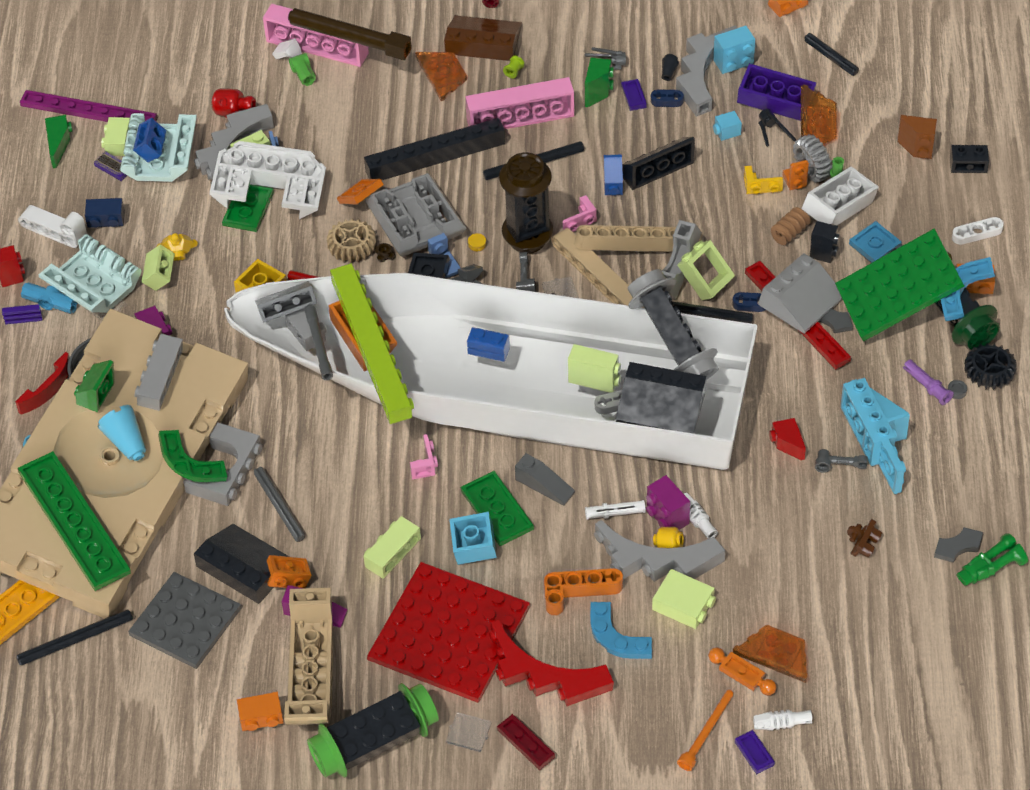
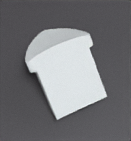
(287, 49)

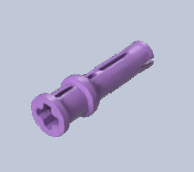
(933, 387)

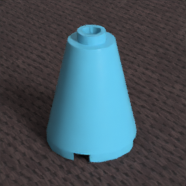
(124, 432)

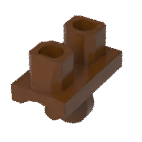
(862, 535)

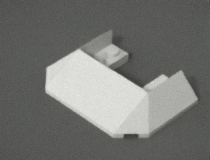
(270, 167)

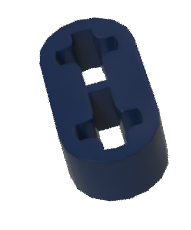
(667, 98)
(749, 304)

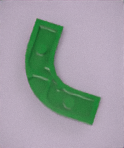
(184, 465)

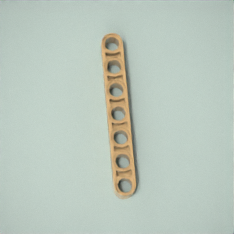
(625, 238)
(592, 268)

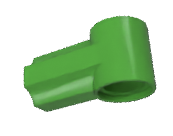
(301, 66)

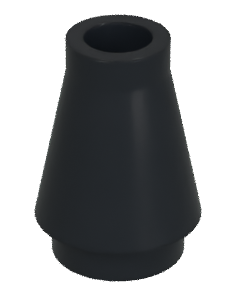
(669, 65)

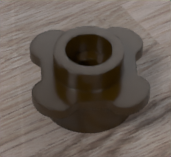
(384, 252)

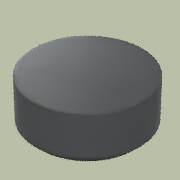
(958, 388)

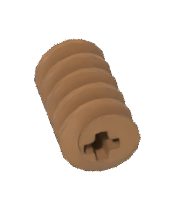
(790, 225)

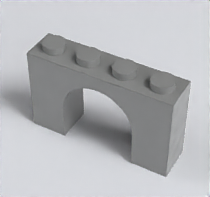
(244, 448)

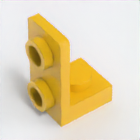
(761, 185)

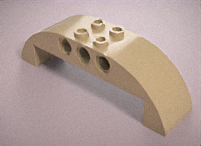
(310, 657)

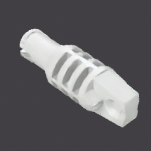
(700, 518)
(781, 719)

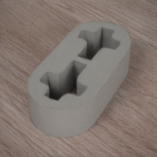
(611, 401)

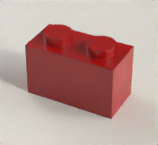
(10, 269)

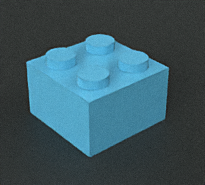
(734, 49)
(473, 538)

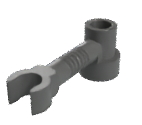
(525, 283)
(824, 461)

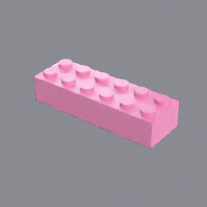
(279, 30)
(523, 104)

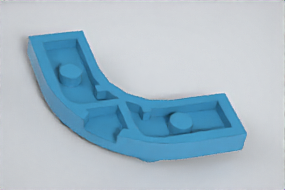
(968, 273)
(613, 641)

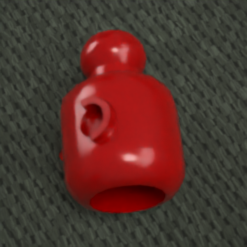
(229, 101)

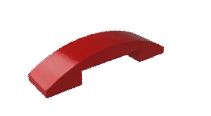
(31, 400)

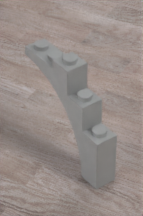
(694, 68)
(238, 126)
(657, 562)

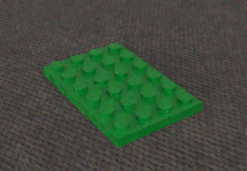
(899, 284)

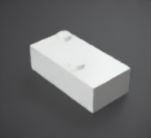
(840, 197)

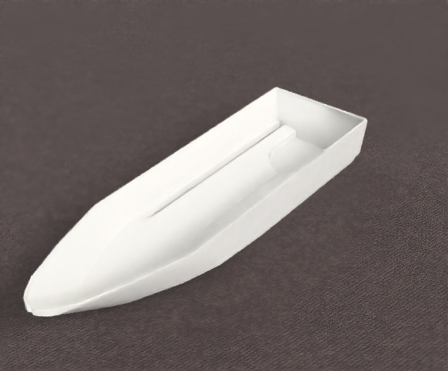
(531, 389)

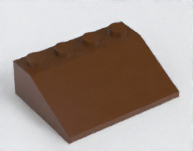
(482, 37)

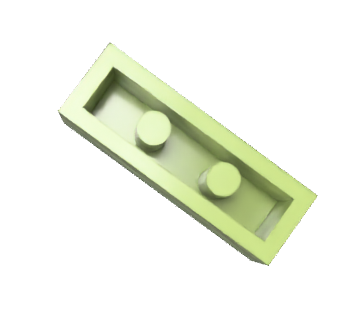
(392, 547)

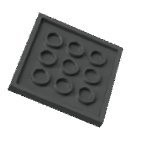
(185, 620)

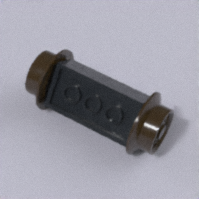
(527, 202)

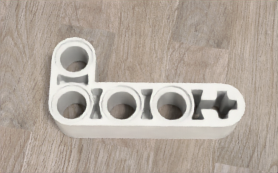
(62, 230)

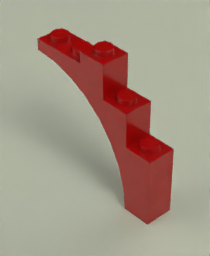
(571, 684)

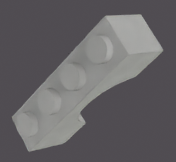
(684, 239)

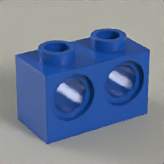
(149, 140)

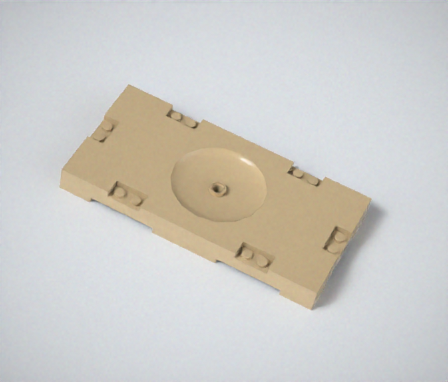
(124, 494)

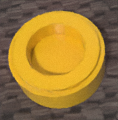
(477, 242)

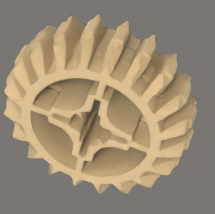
(351, 246)

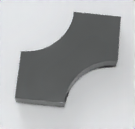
(837, 321)
(950, 548)

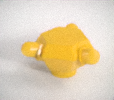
(179, 245)

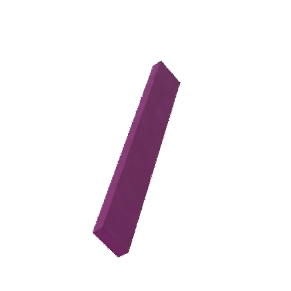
(77, 107)

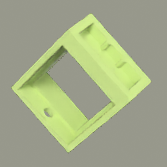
(686, 265)

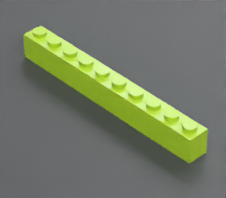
(371, 343)

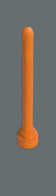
(687, 759)

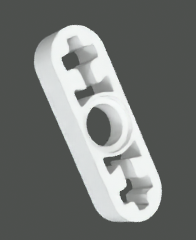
(969, 235)

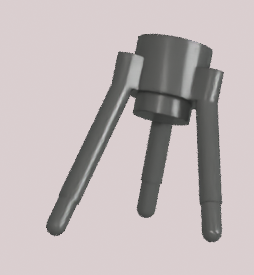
(618, 58)

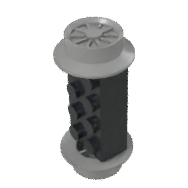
(652, 294)

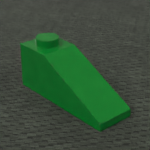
(58, 137)

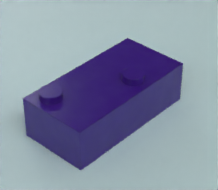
(773, 90)

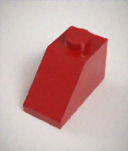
(788, 438)

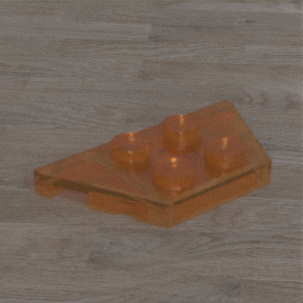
(442, 71)
(818, 115)
(776, 651)

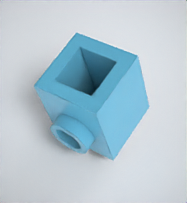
(727, 125)

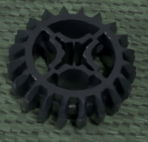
(990, 366)

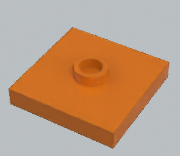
(360, 191)

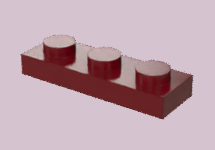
(526, 742)

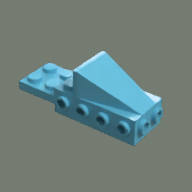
(877, 427)

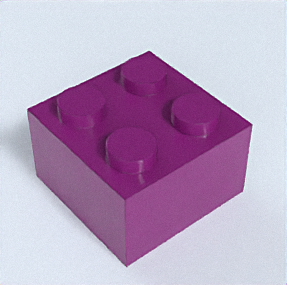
(667, 504)

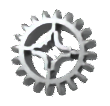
(813, 151)

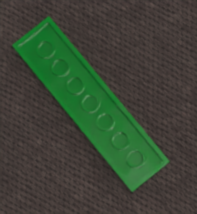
(74, 521)

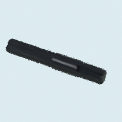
(831, 54)

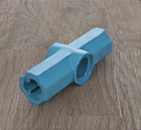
(48, 297)

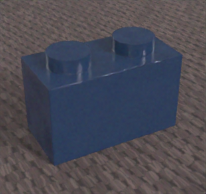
(104, 212)

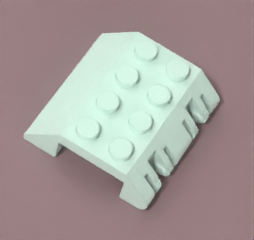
(174, 155)
(94, 276)

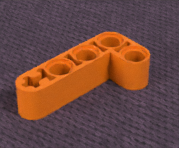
(607, 583)

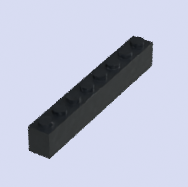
(435, 150)

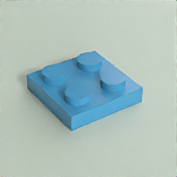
(874, 242)

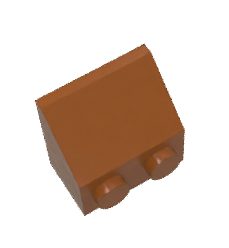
(917, 135)

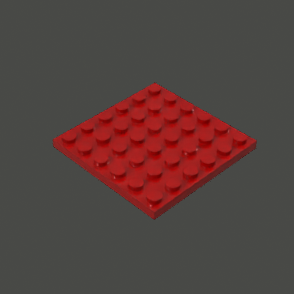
(443, 630)

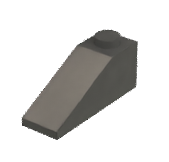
(542, 479)

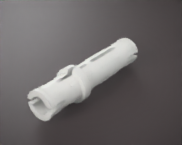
(615, 509)

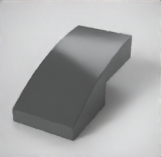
(468, 273)

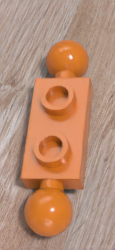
(742, 671)

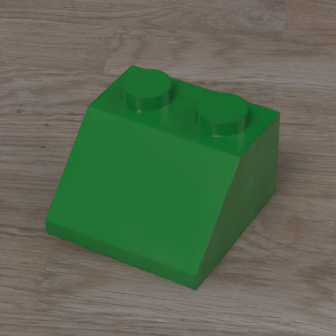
(598, 81)
(95, 385)

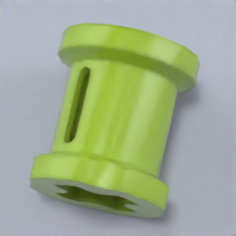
(511, 70)

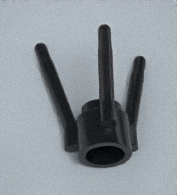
(768, 119)

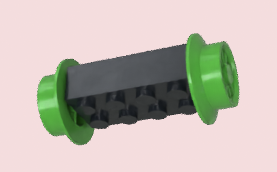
(373, 730)

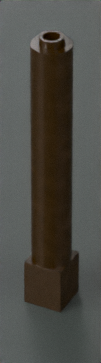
(394, 44)

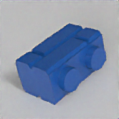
(488, 344)

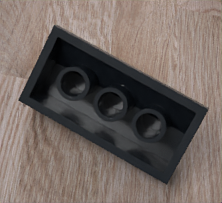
(659, 162)

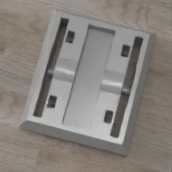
(414, 214)

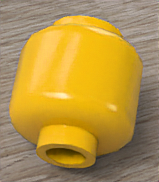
(668, 538)

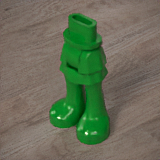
(981, 565)

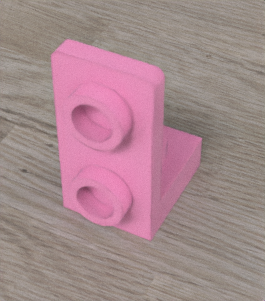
(585, 217)
(426, 467)

